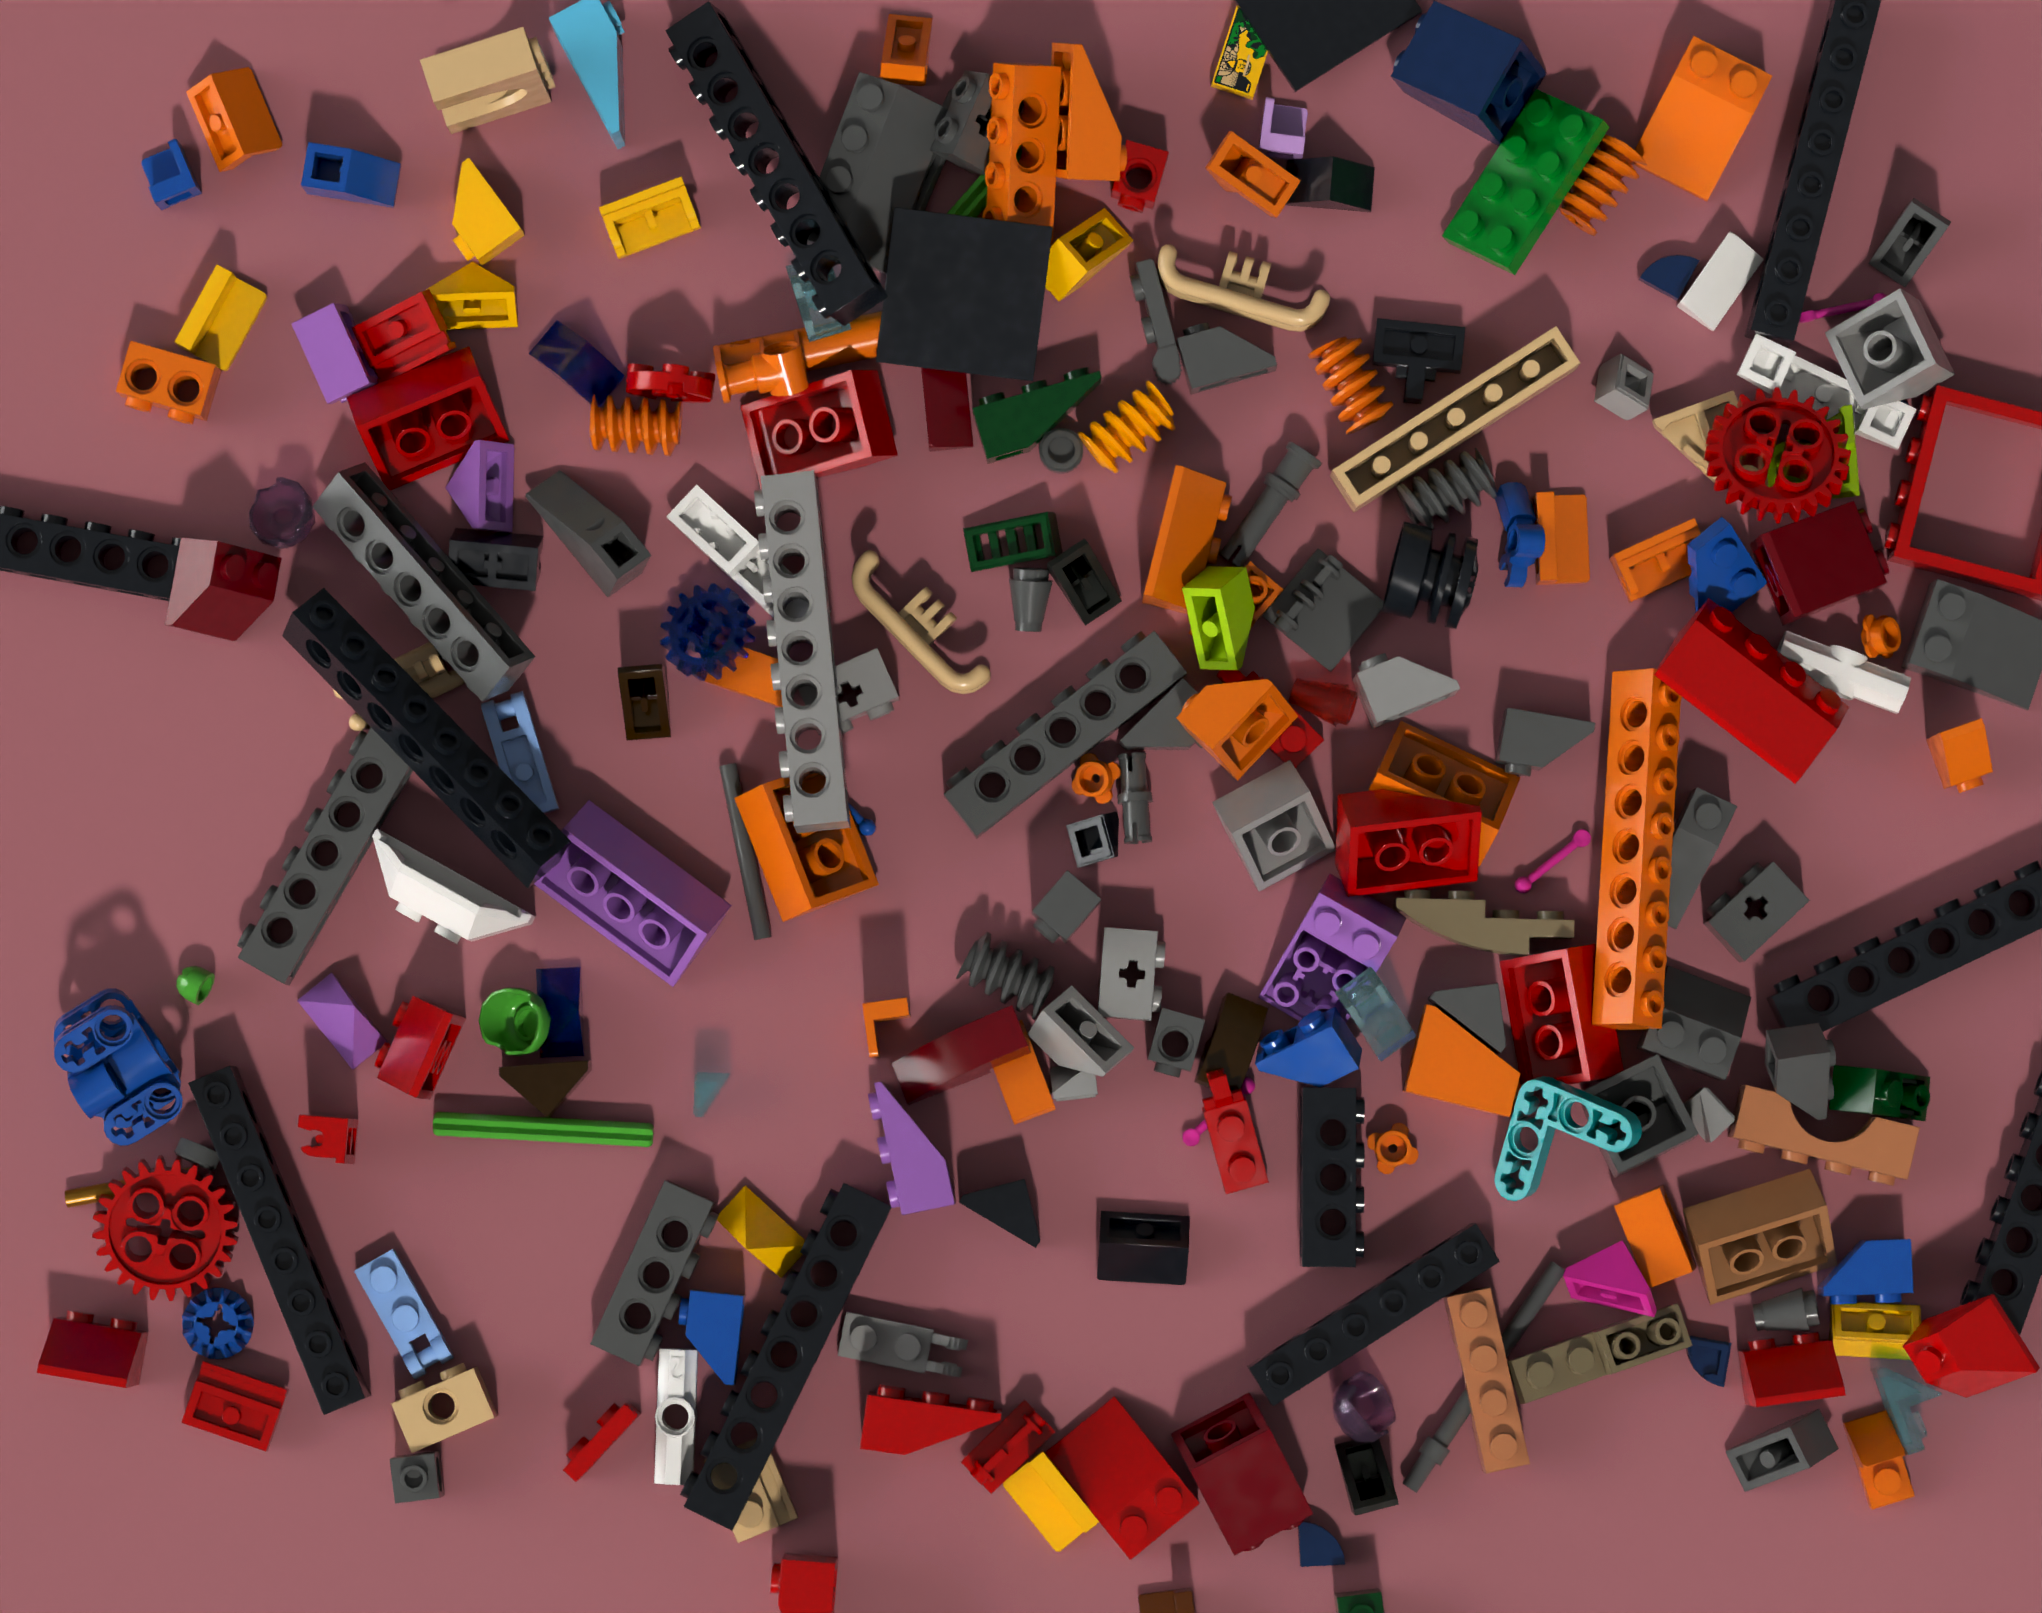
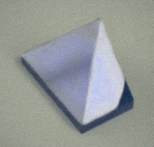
(563, 998)

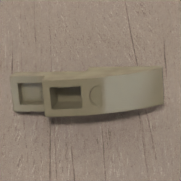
(1464, 922)
(1598, 1353)

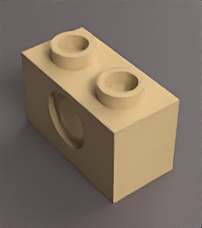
(424, 1427)

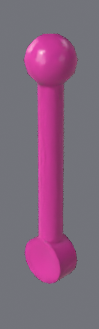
(1811, 315)
(1580, 839)
(1192, 1136)

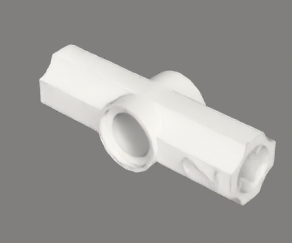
(1847, 672)
(675, 1386)

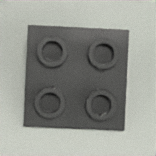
(1324, 609)

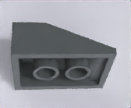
(1976, 644)

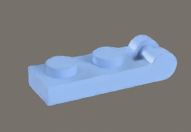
(519, 750)
(403, 1312)

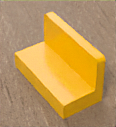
(221, 318)
(1050, 1501)

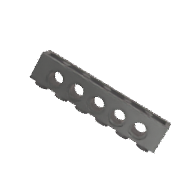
(423, 581)
(1161, 674)
(284, 959)

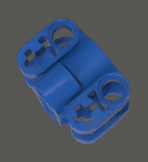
(117, 1067)

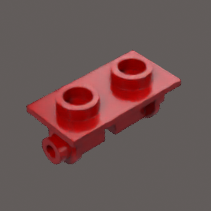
(1007, 1446)

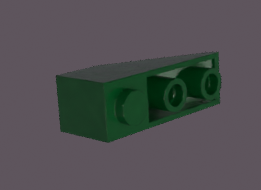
(1021, 421)

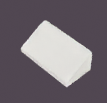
(1720, 281)

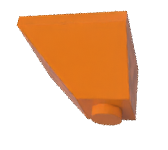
(1237, 721)

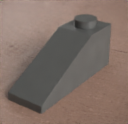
(1694, 845)

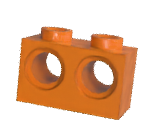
(171, 373)

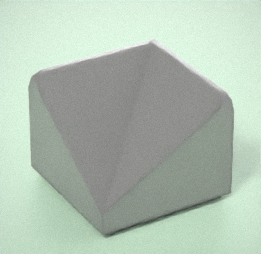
(1624, 387)
(1072, 1084)
(1708, 1114)

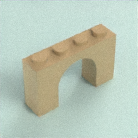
(488, 79)

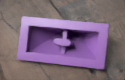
(485, 486)
(342, 1021)

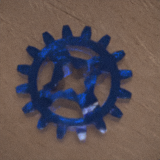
(708, 632)

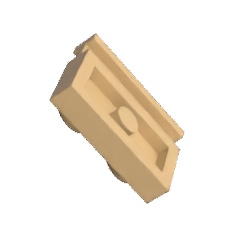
(768, 1503)

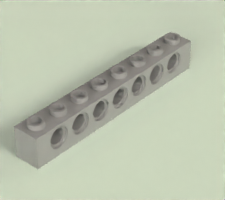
(799, 495)

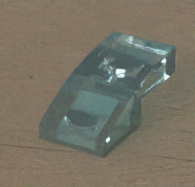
(1375, 1014)

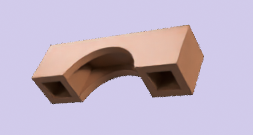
(1879, 1147)
(1486, 1379)

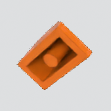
(1961, 755)

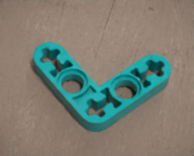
(1556, 1116)

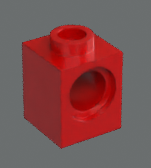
(1146, 158)

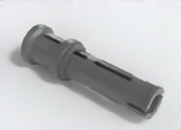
(1280, 487)

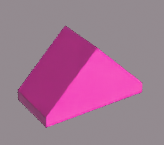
(1611, 1281)

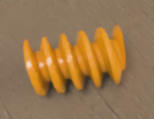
(1129, 428)

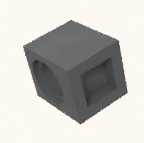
(1186, 1024)
(417, 1477)

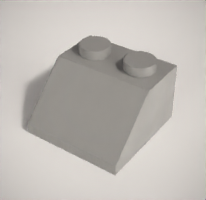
(1889, 351)
(1399, 688)
(1274, 825)

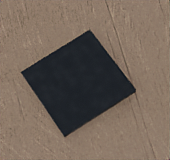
(1318, 35)
(964, 294)

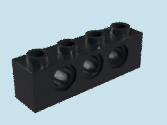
(1316, 1246)

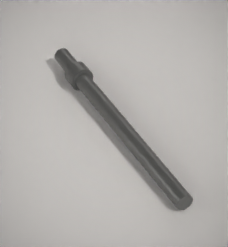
(1435, 1449)

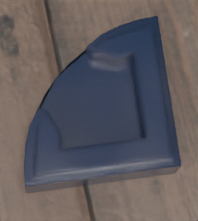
(1670, 274)
(1709, 1359)
(1318, 1546)

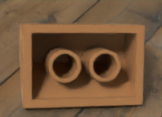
(1760, 1236)

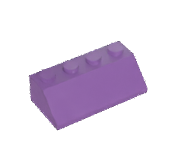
(633, 894)

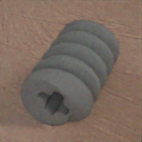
(1447, 490)
(1007, 974)

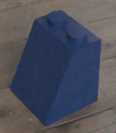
(1468, 71)

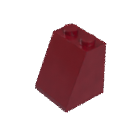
(1819, 561)
(1242, 1474)

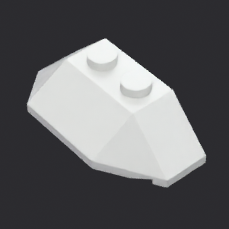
(443, 895)

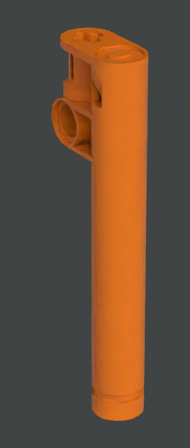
(782, 359)

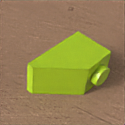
(1220, 616)

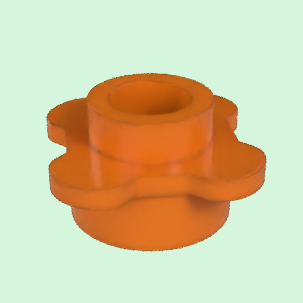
(1880, 636)
(1084, 784)
(1380, 1143)

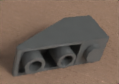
(590, 532)

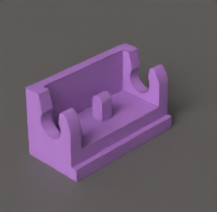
(334, 352)

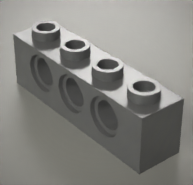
(614, 1331)

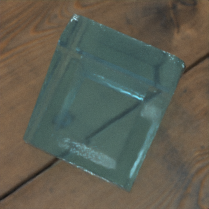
(706, 1090)

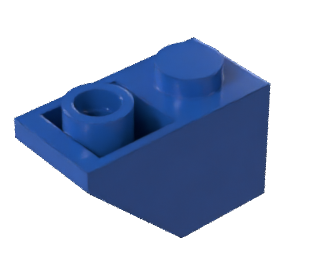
(350, 175)
(1312, 1051)
(1874, 1269)

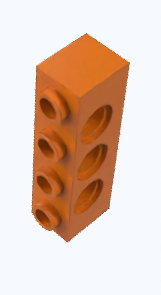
(1036, 133)

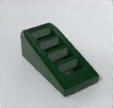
(1050, 537)

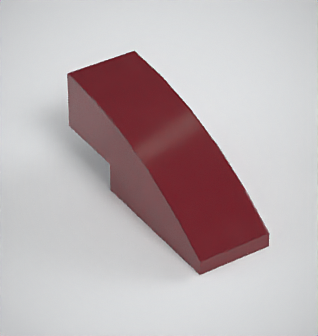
(961, 1055)

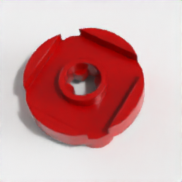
(671, 382)

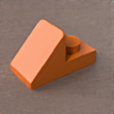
(906, 50)
(1251, 174)
(1879, 1459)

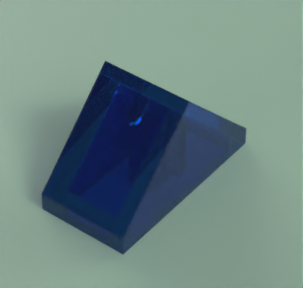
(577, 363)

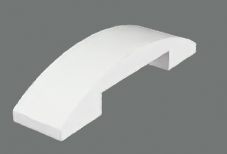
(1774, 366)

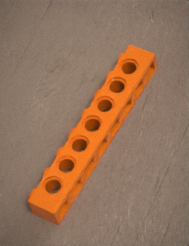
(1636, 852)

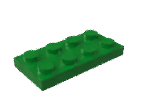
(1525, 181)

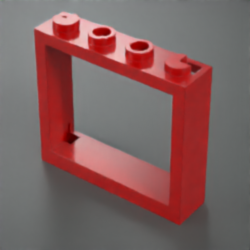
(1910, 494)

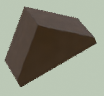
(645, 701)
(546, 1084)

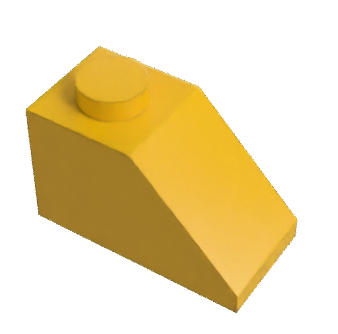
(481, 218)
(1084, 253)

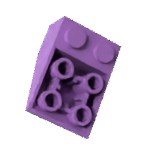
(1330, 949)
(917, 1165)

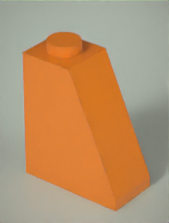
(1458, 1068)

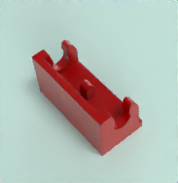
(337, 1137)

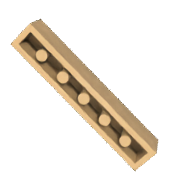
(1454, 419)

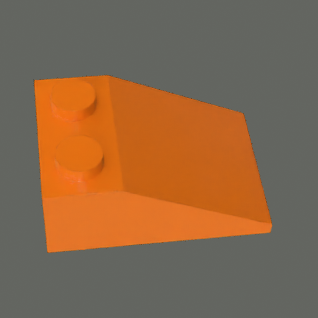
(1701, 118)
(1087, 130)

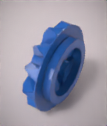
(234, 1310)

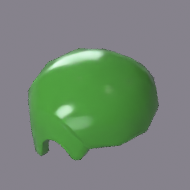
(514, 1021)

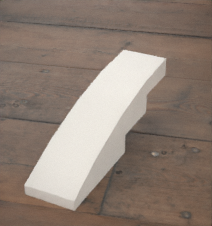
(728, 546)

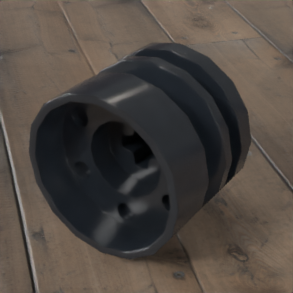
(1430, 575)

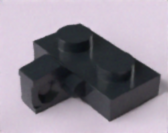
(1418, 352)

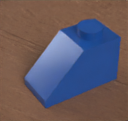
(715, 1329)

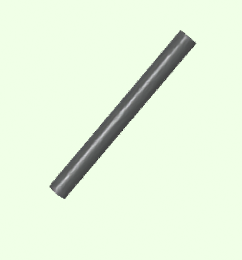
(745, 855)

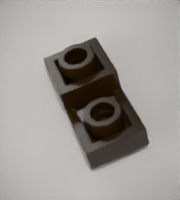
(1232, 1040)

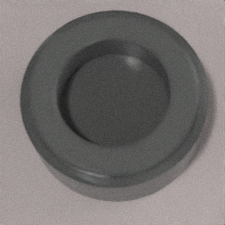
(1061, 450)
(197, 1153)

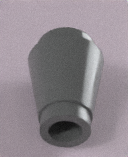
(1029, 597)
(1788, 1312)

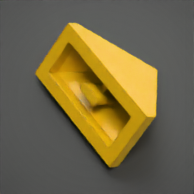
(475, 299)
(762, 1231)

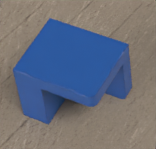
(170, 176)

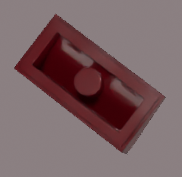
(947, 409)

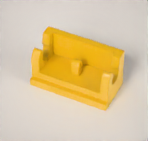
(649, 217)

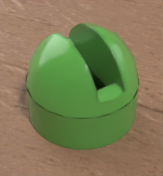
(195, 984)

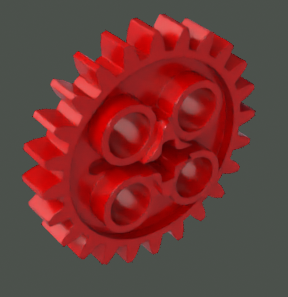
(1817, 465)
(159, 1267)

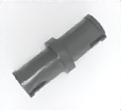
(1135, 798)

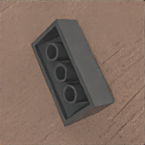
(879, 161)

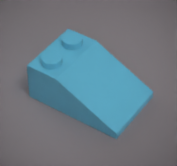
(593, 46)

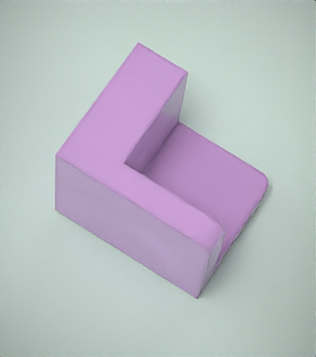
(1282, 131)

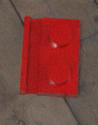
(404, 336)
(235, 1406)
(587, 1453)

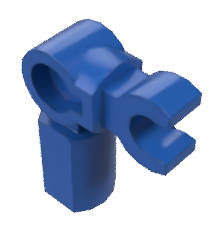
(1524, 537)

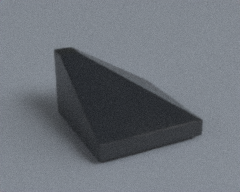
(1094, 838)

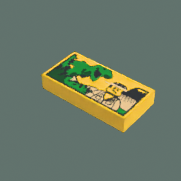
(1240, 59)

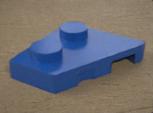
(1722, 568)

